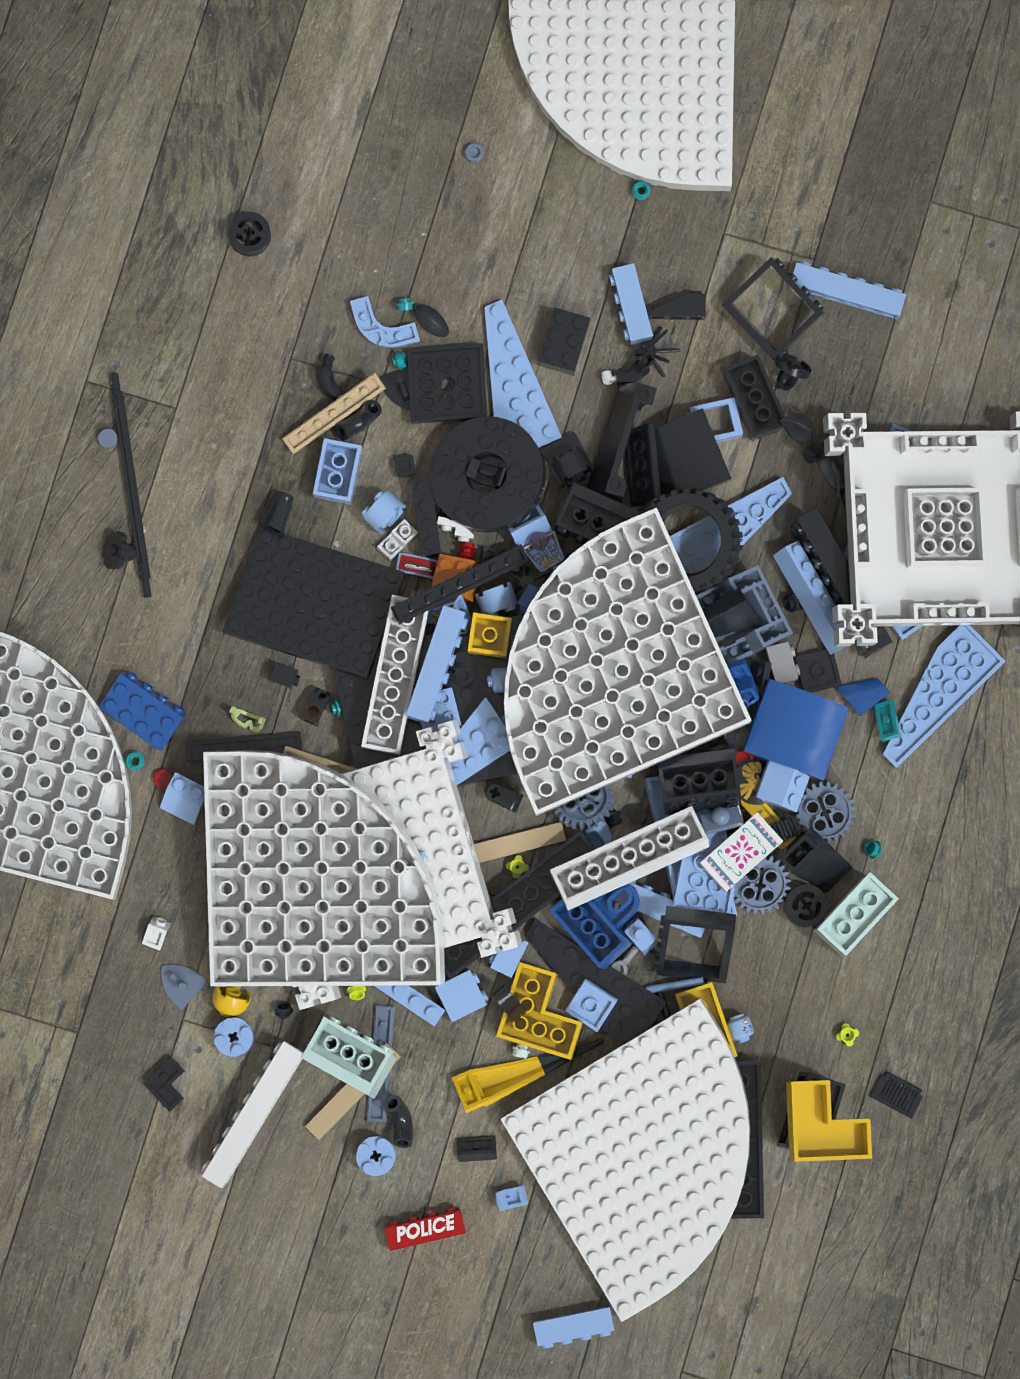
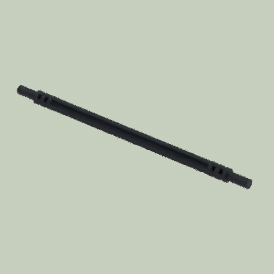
(131, 485)

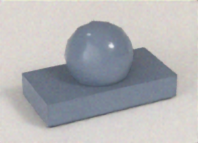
(721, 819)

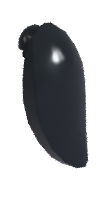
(431, 320)

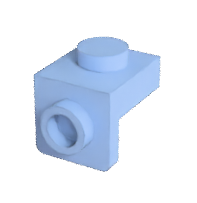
(511, 1198)

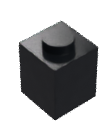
(285, 676)

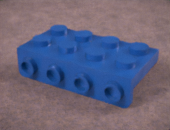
(143, 710)

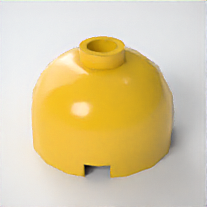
(230, 1000)

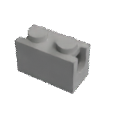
(782, 662)

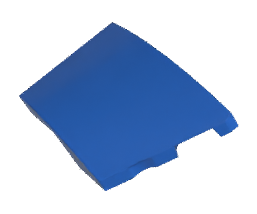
(744, 681)

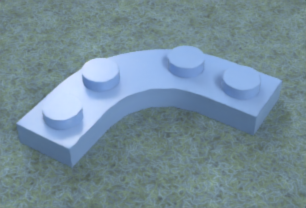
(379, 334)

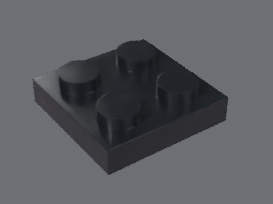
(818, 671)

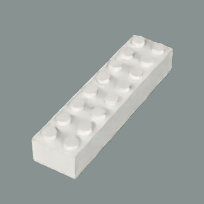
(394, 682)
(629, 858)
(253, 1115)

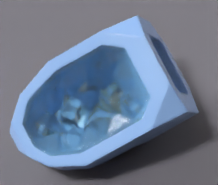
(598, 835)

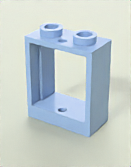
(733, 414)

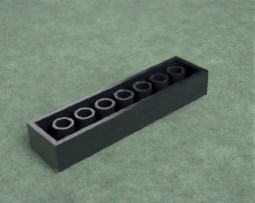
(831, 567)
(752, 1194)

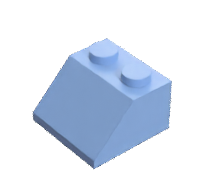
(533, 523)
(782, 786)
(184, 798)
(508, 960)

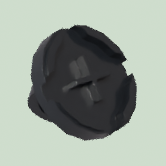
(790, 368)

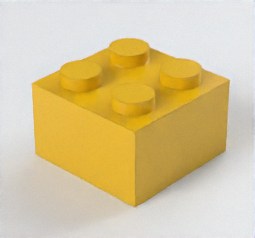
(489, 635)

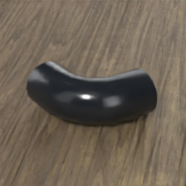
(358, 421)
(401, 1121)

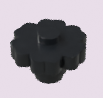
(117, 551)

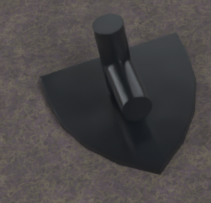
(397, 387)

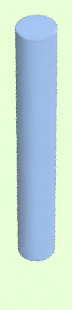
(676, 985)

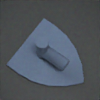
(181, 984)

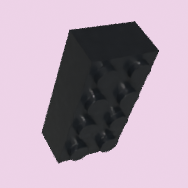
(754, 397)

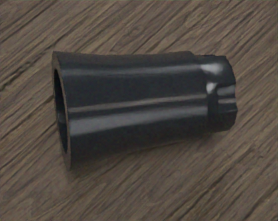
(278, 512)

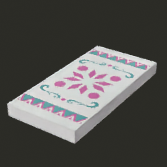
(741, 852)

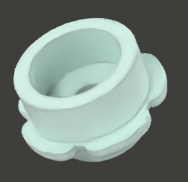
(520, 1051)

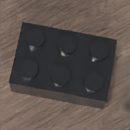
(564, 341)

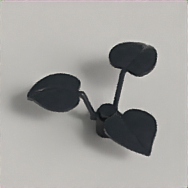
(798, 428)

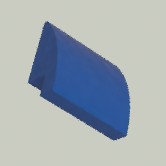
(795, 729)

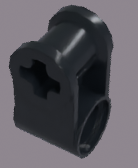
(508, 798)

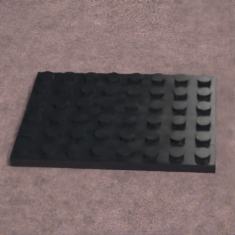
(313, 603)

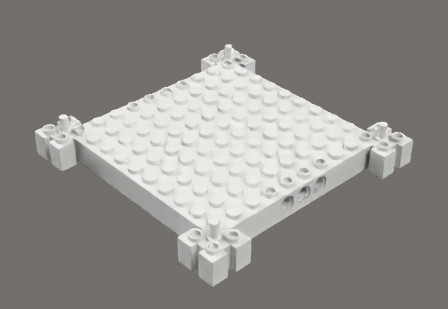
(928, 527)
(426, 802)

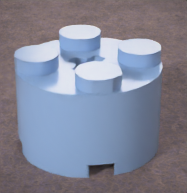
(384, 511)
(497, 599)
(244, 1033)
(386, 1160)

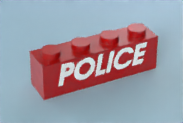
(425, 1230)

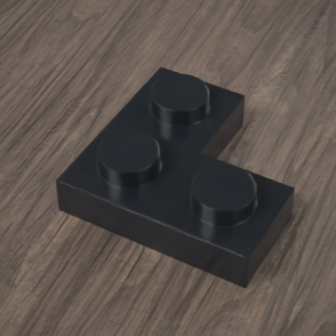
(161, 1084)

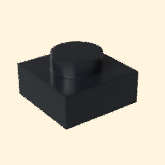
(405, 466)

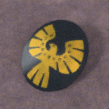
(749, 778)

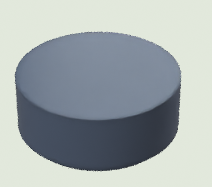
(474, 153)
(108, 438)

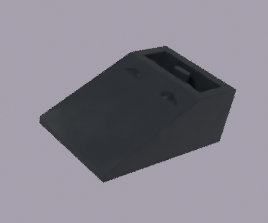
(816, 860)

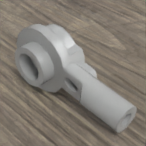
(622, 965)

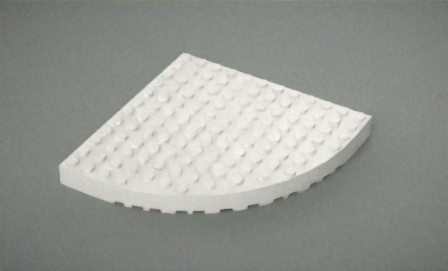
(635, 83)
(613, 668)
(59, 778)
(312, 880)
(643, 1155)

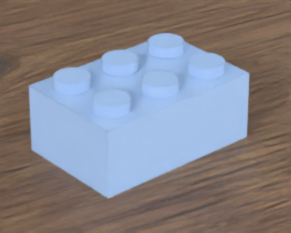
(337, 471)

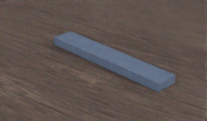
(382, 1034)

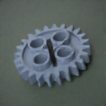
(841, 805)
(577, 814)
(776, 885)

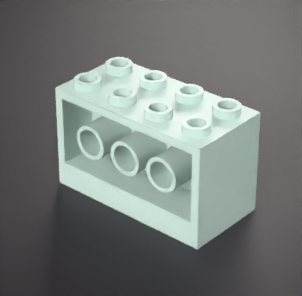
(856, 914)
(337, 1060)

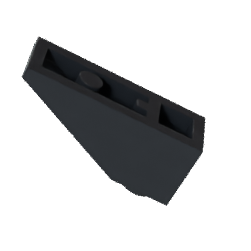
(686, 307)

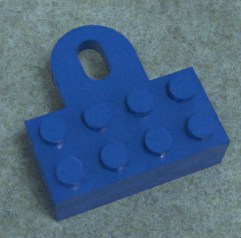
(598, 924)

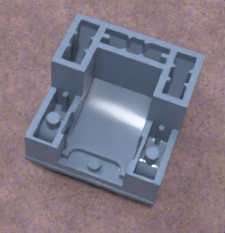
(772, 625)

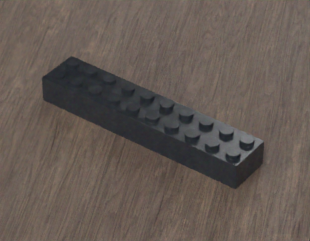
(525, 896)

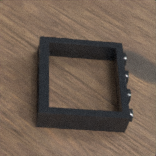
(802, 291)
(698, 919)

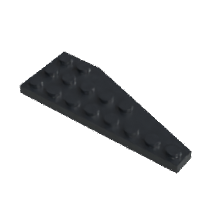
(635, 1006)

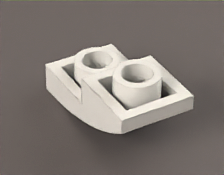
(461, 532)
(397, 540)

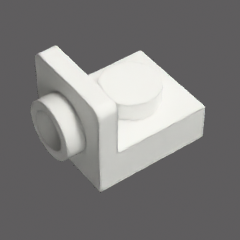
(156, 933)

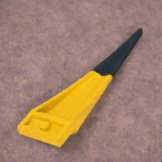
(491, 1083)

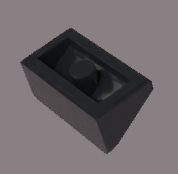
(476, 1148)

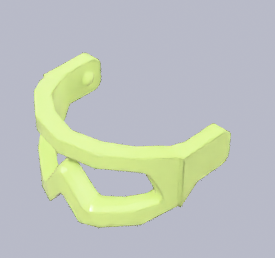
(235, 713)

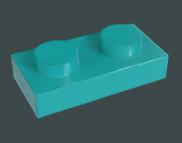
(887, 720)

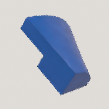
(863, 694)

